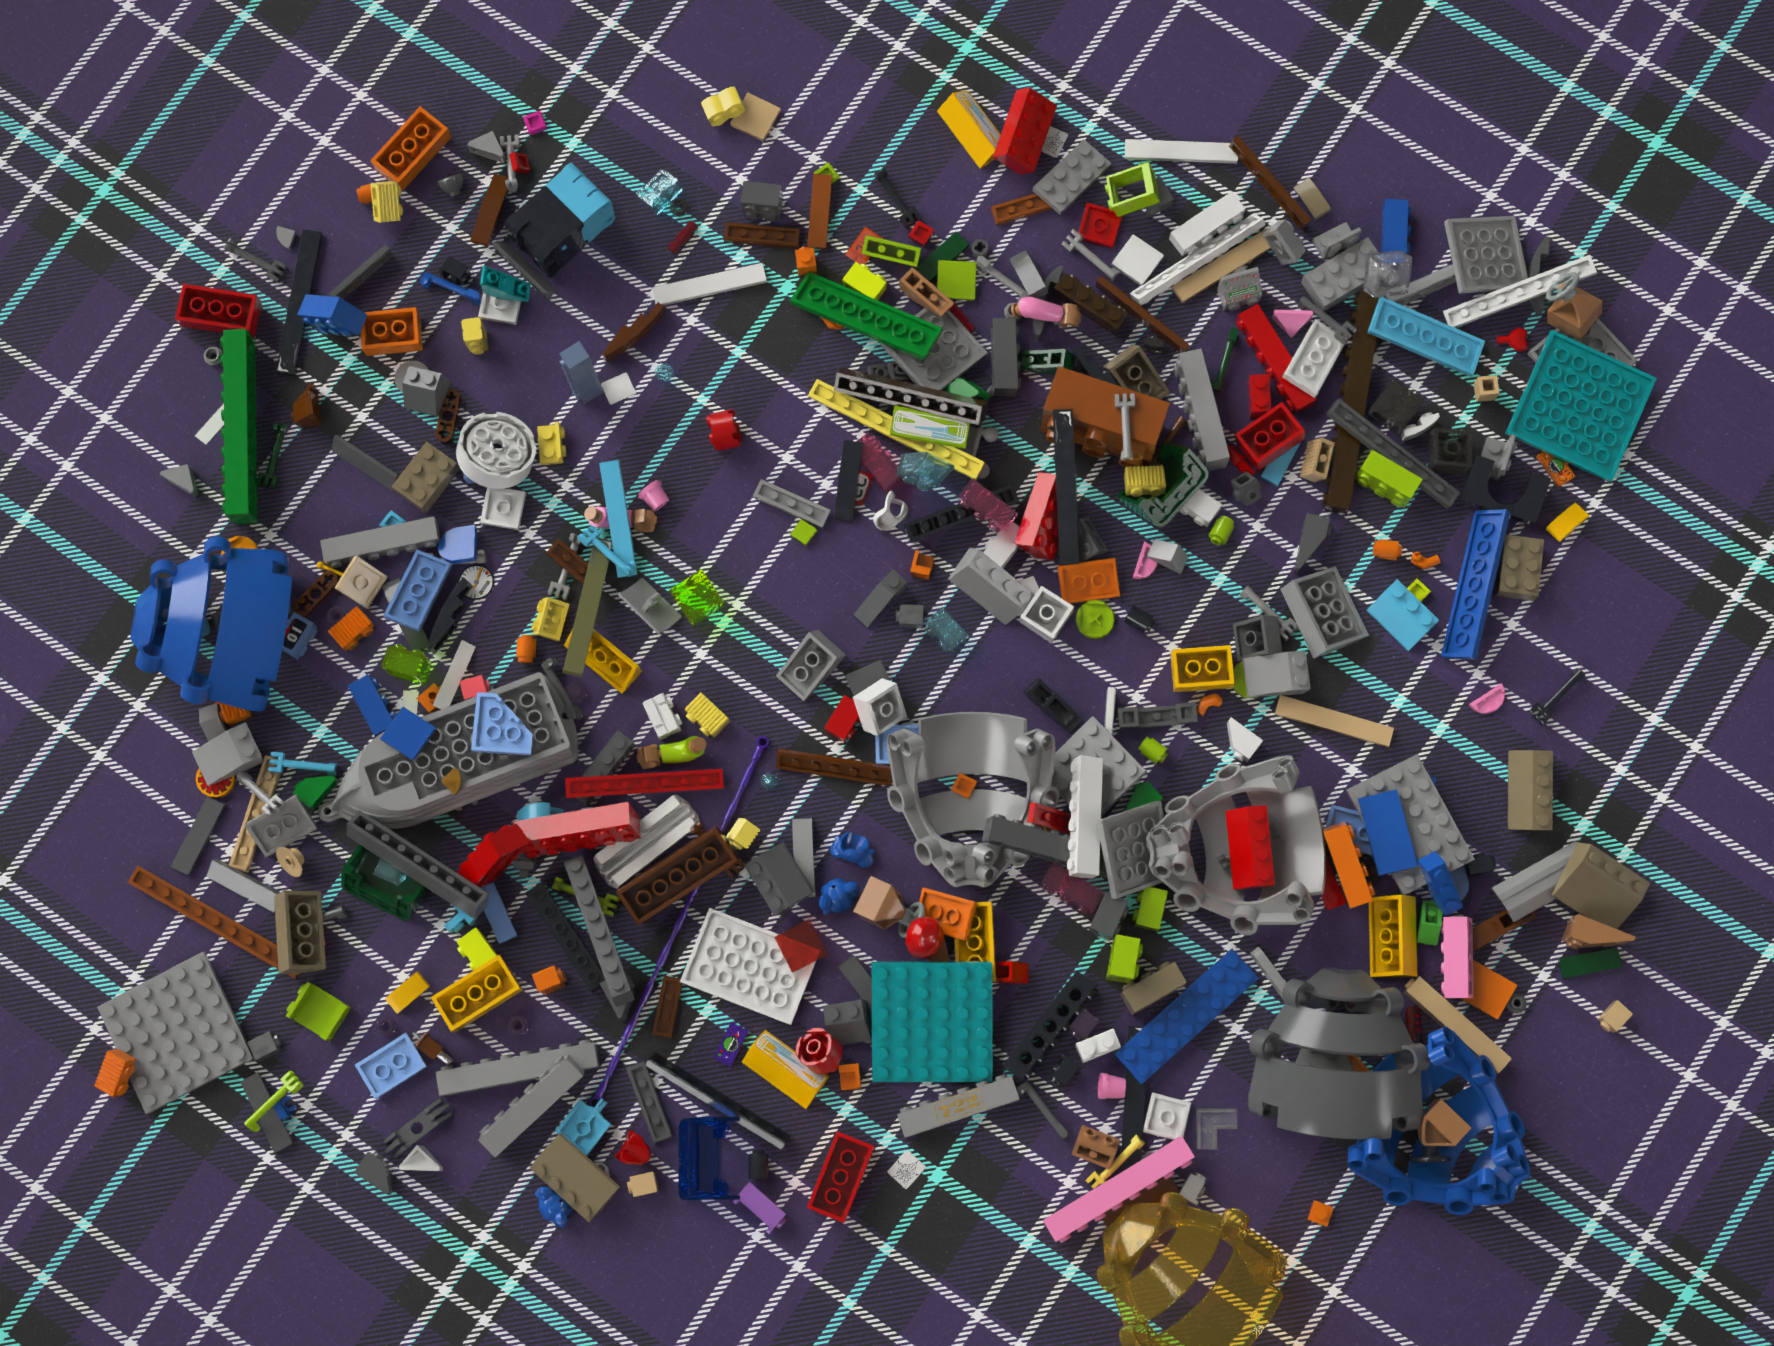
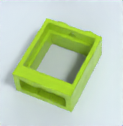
(1129, 176)

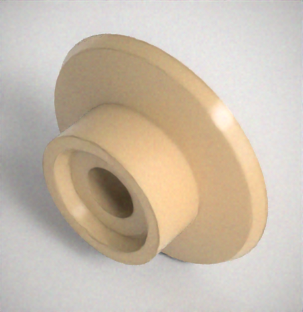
(290, 860)

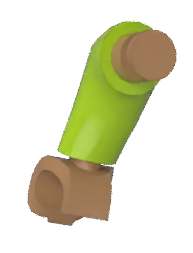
(676, 752)

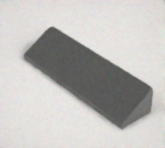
(529, 273)
(364, 462)

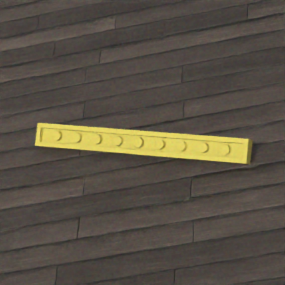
(882, 422)

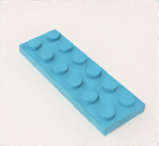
(1426, 336)

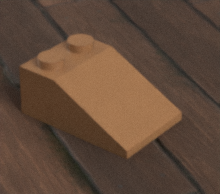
(1585, 933)

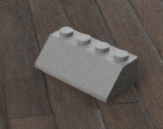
(991, 586)

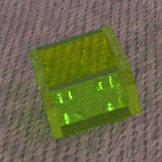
(696, 597)
(406, 664)

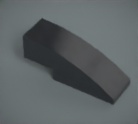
(1052, 705)

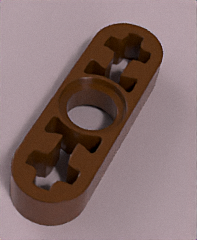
(451, 430)
(302, 599)

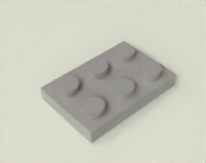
(283, 828)

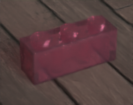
(879, 463)
(986, 506)
(1072, 889)

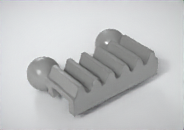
(990, 434)

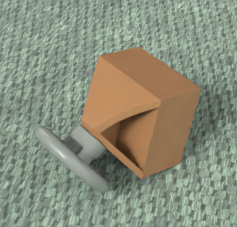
(1573, 307)
(884, 906)

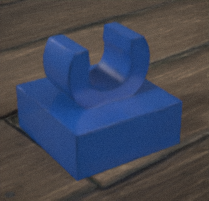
(282, 1109)

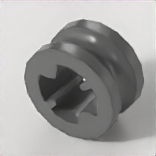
(980, 242)

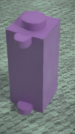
(762, 1207)

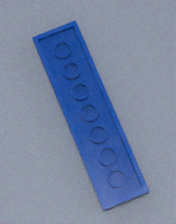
(1475, 584)
(1186, 1016)

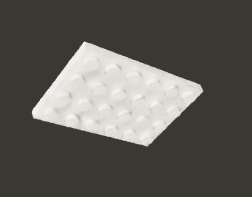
(745, 967)

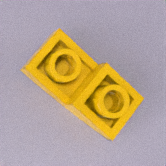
(1567, 522)
(407, 992)

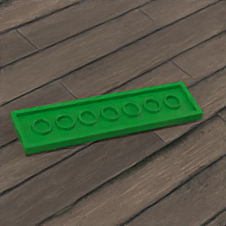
(866, 316)

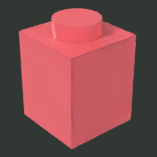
(473, 685)

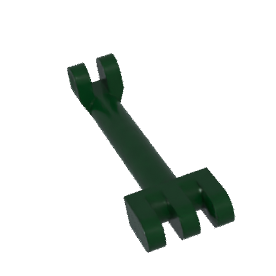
(1217, 385)
(268, 476)

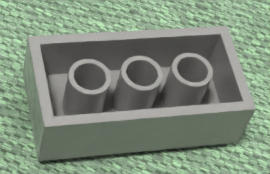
(1338, 276)

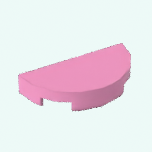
(1145, 566)
(1490, 701)

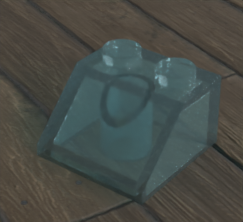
(923, 470)

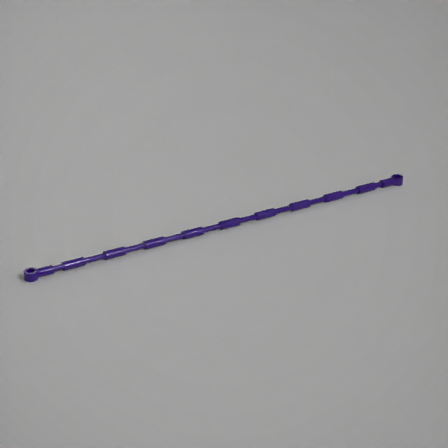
(677, 926)

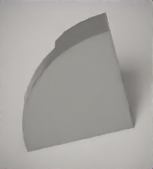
(285, 236)

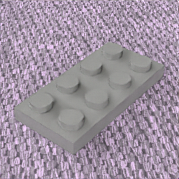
(1071, 176)

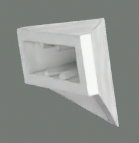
(420, 1160)

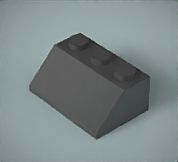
(779, 879)

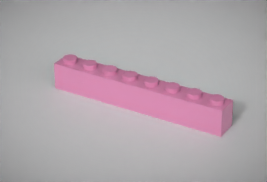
(1117, 1189)

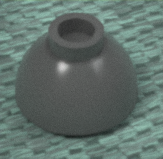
(452, 184)

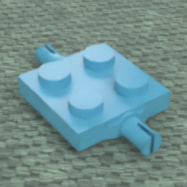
(584, 1125)

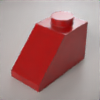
(1011, 972)

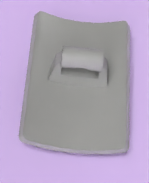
(650, 606)

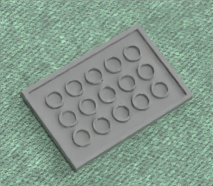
(1425, 815)

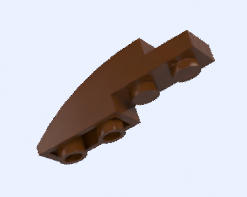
(1497, 927)

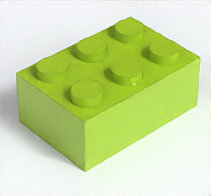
(1388, 479)
(1123, 959)

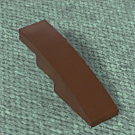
(490, 211)
(627, 337)

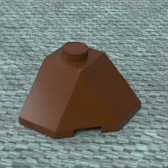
(307, 408)

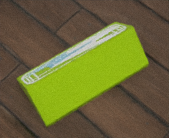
(929, 427)

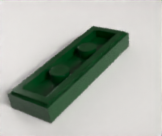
(947, 251)
(1590, 963)

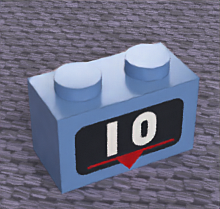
(297, 635)

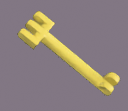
(1136, 1143)

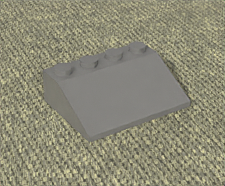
(1324, 611)

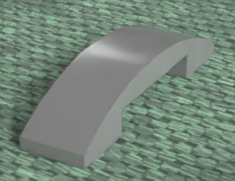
(804, 849)

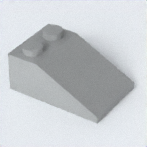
(810, 664)
(1276, 674)
(227, 754)

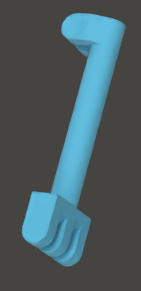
(591, 536)
(330, 768)

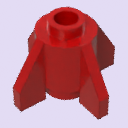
(634, 1150)

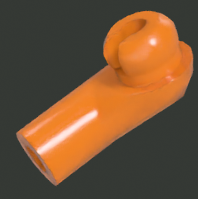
(1424, 563)

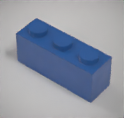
(1395, 225)
(372, 704)
(1440, 883)

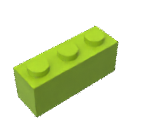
(891, 250)

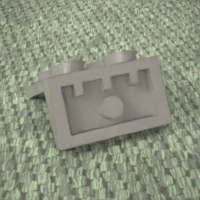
(1336, 240)
(1500, 453)

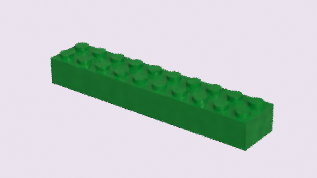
(239, 426)

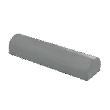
(1426, 285)

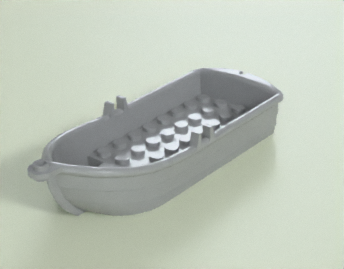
(411, 792)

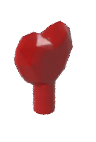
(1515, 339)

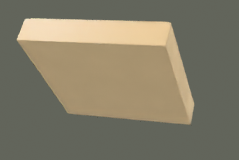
(757, 118)
(361, 582)

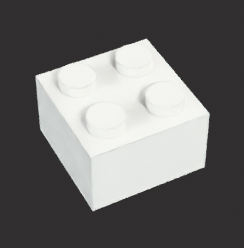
(1046, 614)
(879, 706)

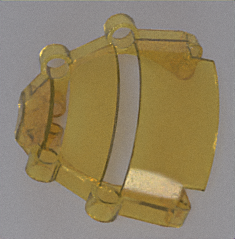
(1233, 1308)

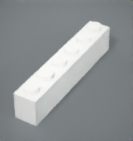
(1085, 811)

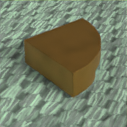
(453, 781)

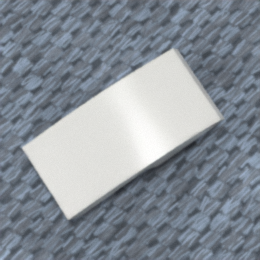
(1424, 423)

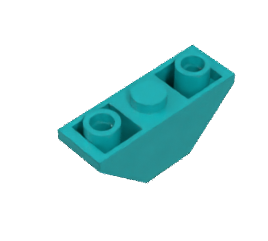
(504, 286)

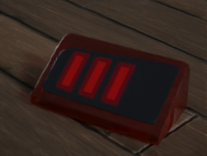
(1414, 1024)

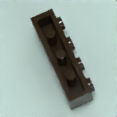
(1091, 304)

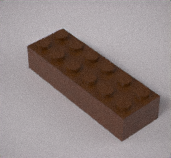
(677, 874)

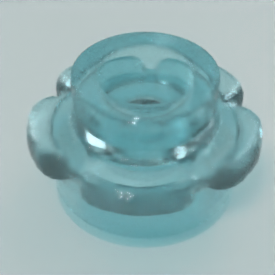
(664, 367)
(768, 781)

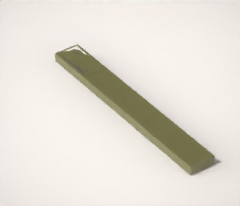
(587, 611)

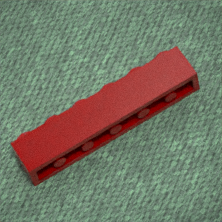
(1273, 355)

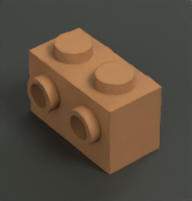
(1095, 1147)

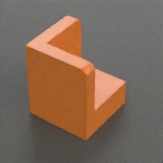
(921, 566)
(850, 1076)

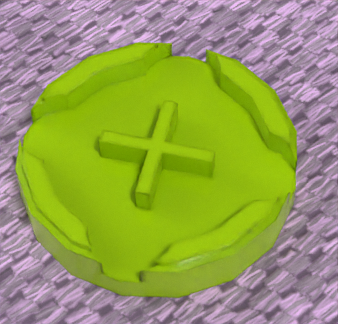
(1095, 619)

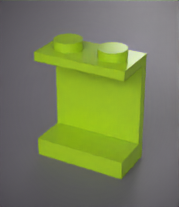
(318, 1011)

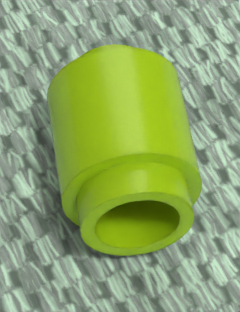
(1221, 530)
(1153, 750)

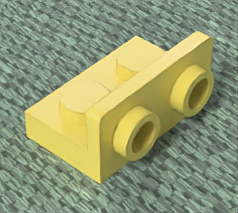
(550, 444)
(550, 618)

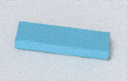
(1276, 469)

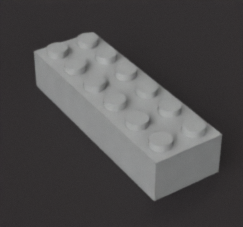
(1201, 409)

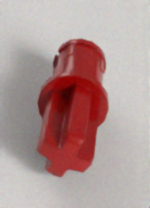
(1239, 460)

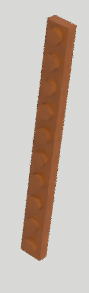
(206, 916)

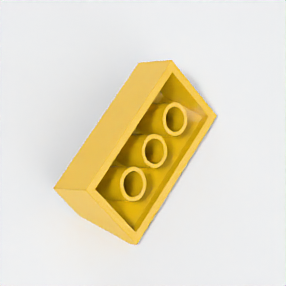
(1393, 936)
(476, 994)

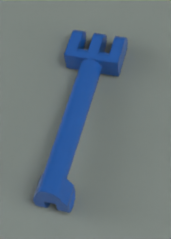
(472, 295)

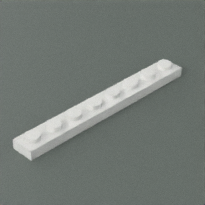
(1197, 259)
(1515, 293)

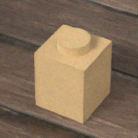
(1486, 388)
(1614, 1017)
(643, 1184)

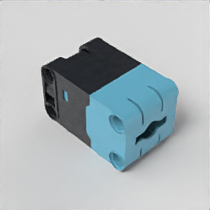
(560, 220)

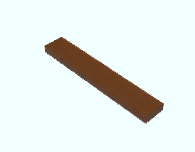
(1269, 182)
(1141, 315)
(833, 767)

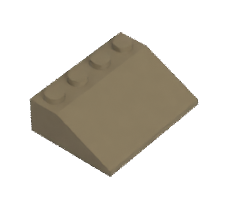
(1599, 886)

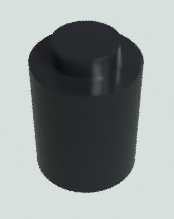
(1139, 619)
(757, 1165)

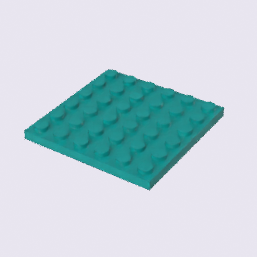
(1581, 406)
(932, 1022)

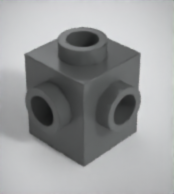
(1246, 488)

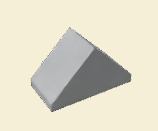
(487, 147)
(182, 477)
(1168, 555)
(211, 721)

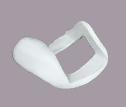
(885, 519)

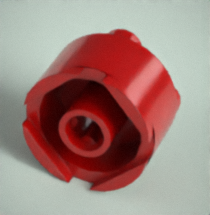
(724, 429)
(819, 1051)

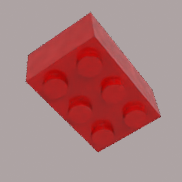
(1270, 436)

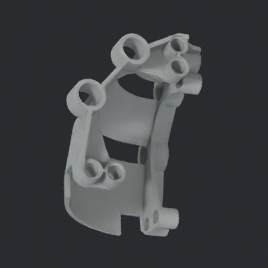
(968, 745)
(1297, 859)

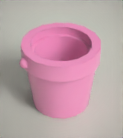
(654, 495)
(1111, 1086)

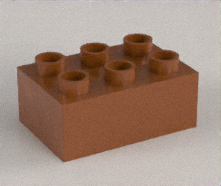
(1099, 423)

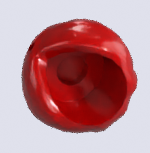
(924, 937)

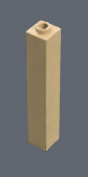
(1448, 1016)

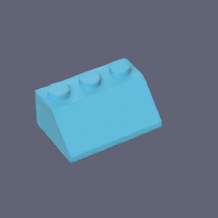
(1402, 615)

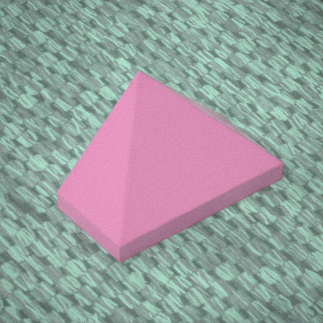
(1292, 320)

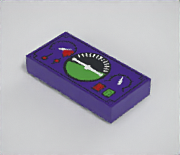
(731, 1044)

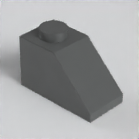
(376, 1172)

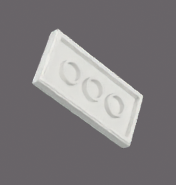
(1314, 358)

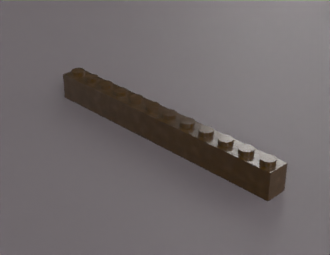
(1354, 394)

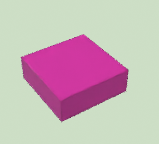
(535, 123)

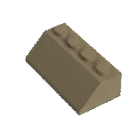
(1530, 790)
(299, 932)
(574, 1177)

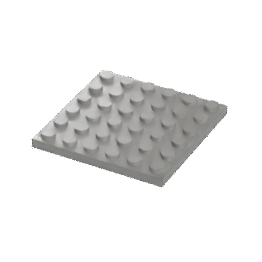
(176, 1031)

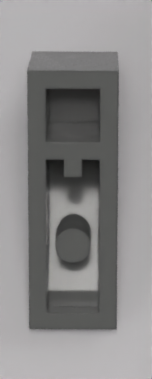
(1313, 534)
(881, 598)

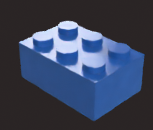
(332, 315)

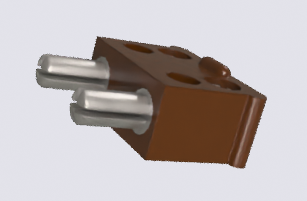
(432, 1048)

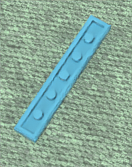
(617, 513)

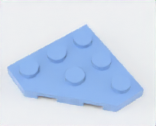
(498, 728)

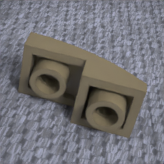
(1312, 198)

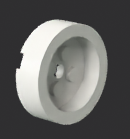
(496, 466)

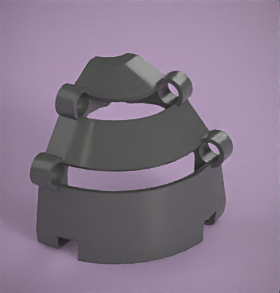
(1337, 1100)

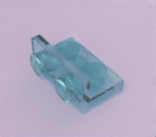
(660, 191)

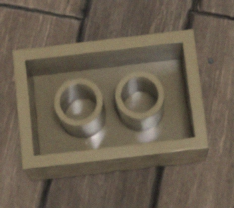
(426, 477)
(1519, 568)
(1152, 987)

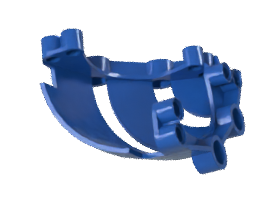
(249, 627)
(1496, 1170)

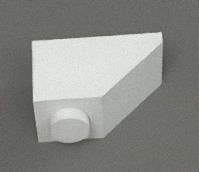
(1242, 740)

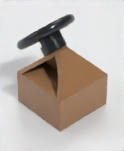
(1439, 1128)

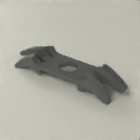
(428, 1122)

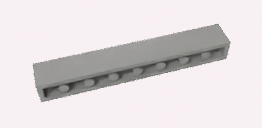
(512, 1069)

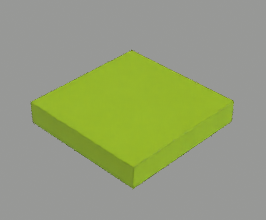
(957, 279)

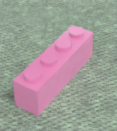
(1457, 957)

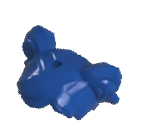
(853, 848)
(838, 895)
(551, 1208)

